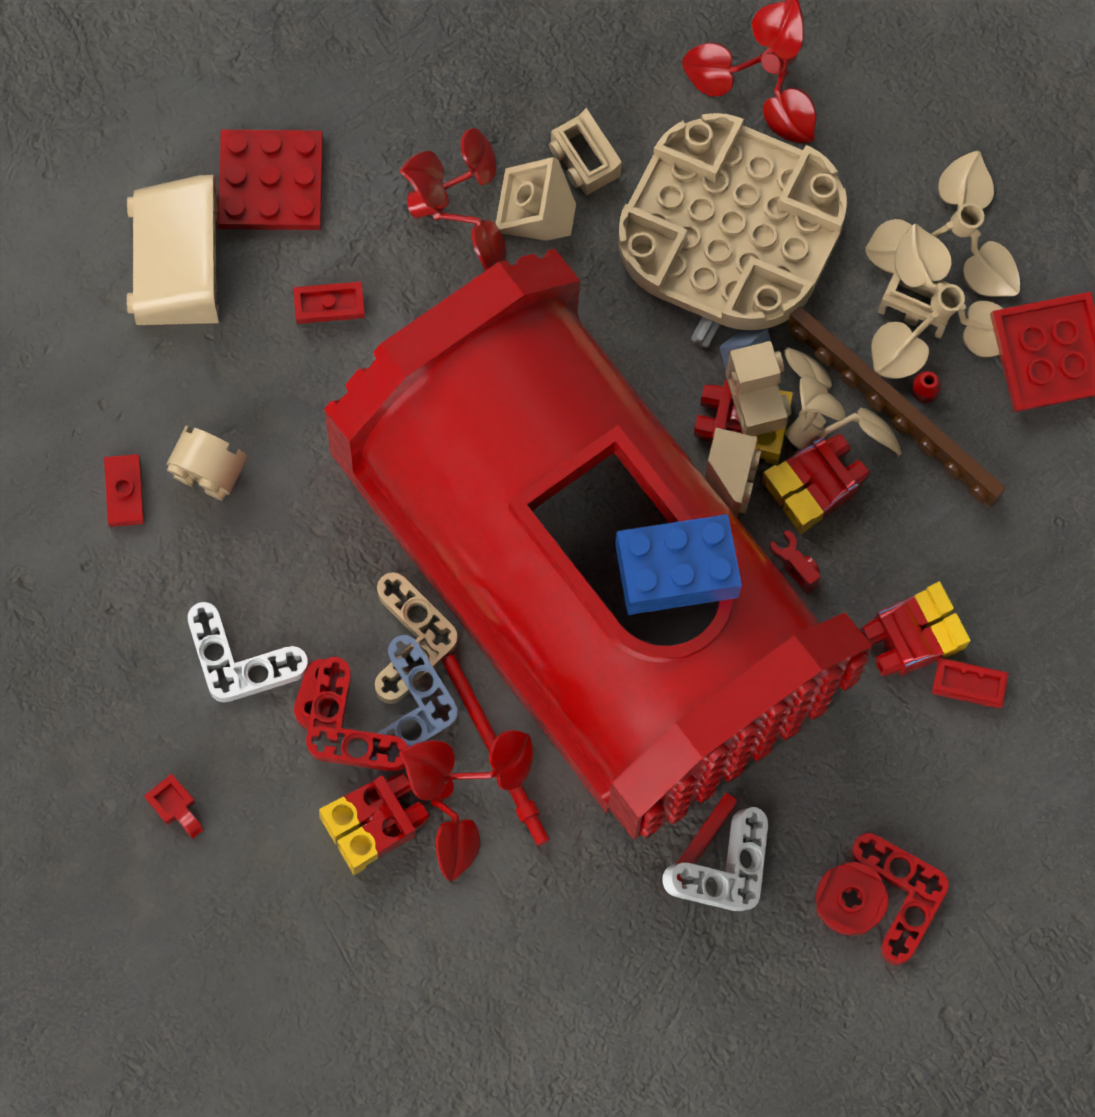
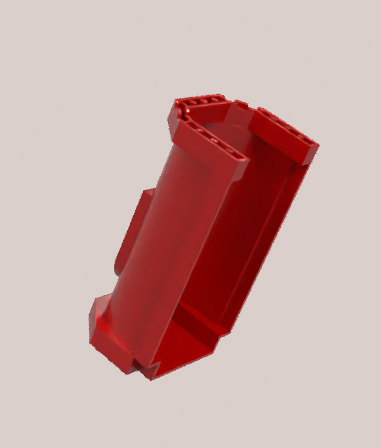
(480, 424)

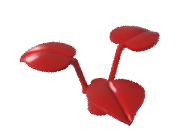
(782, 31)
(430, 198)
(430, 778)

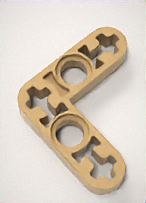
(434, 652)

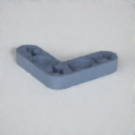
(423, 713)

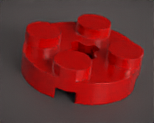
(871, 892)

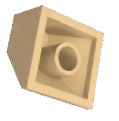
(536, 201)

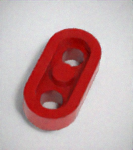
(307, 690)

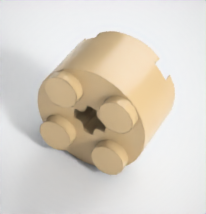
(207, 461)

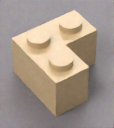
(753, 383)

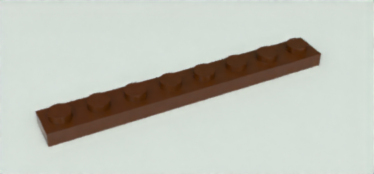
(903, 414)

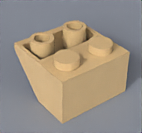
(730, 466)

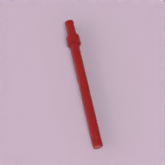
(526, 809)

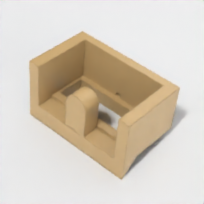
(577, 171)
(913, 308)

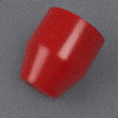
(924, 392)

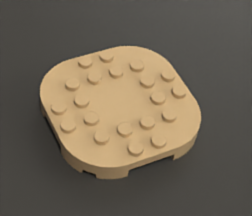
(732, 222)

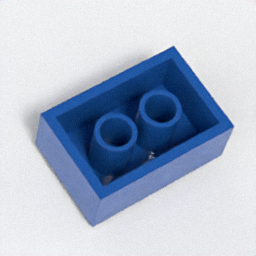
(678, 564)

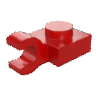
(801, 568)
(172, 803)

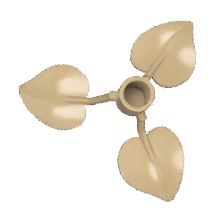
(971, 188)
(917, 261)
(817, 400)

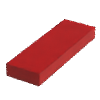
(708, 831)

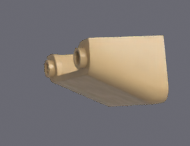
(174, 252)

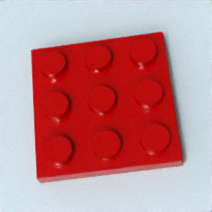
(270, 179)
(1047, 350)

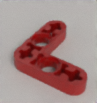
(334, 728)
(916, 894)

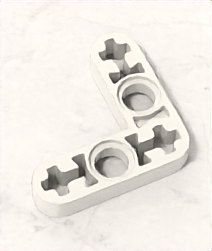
(239, 671)
(728, 881)

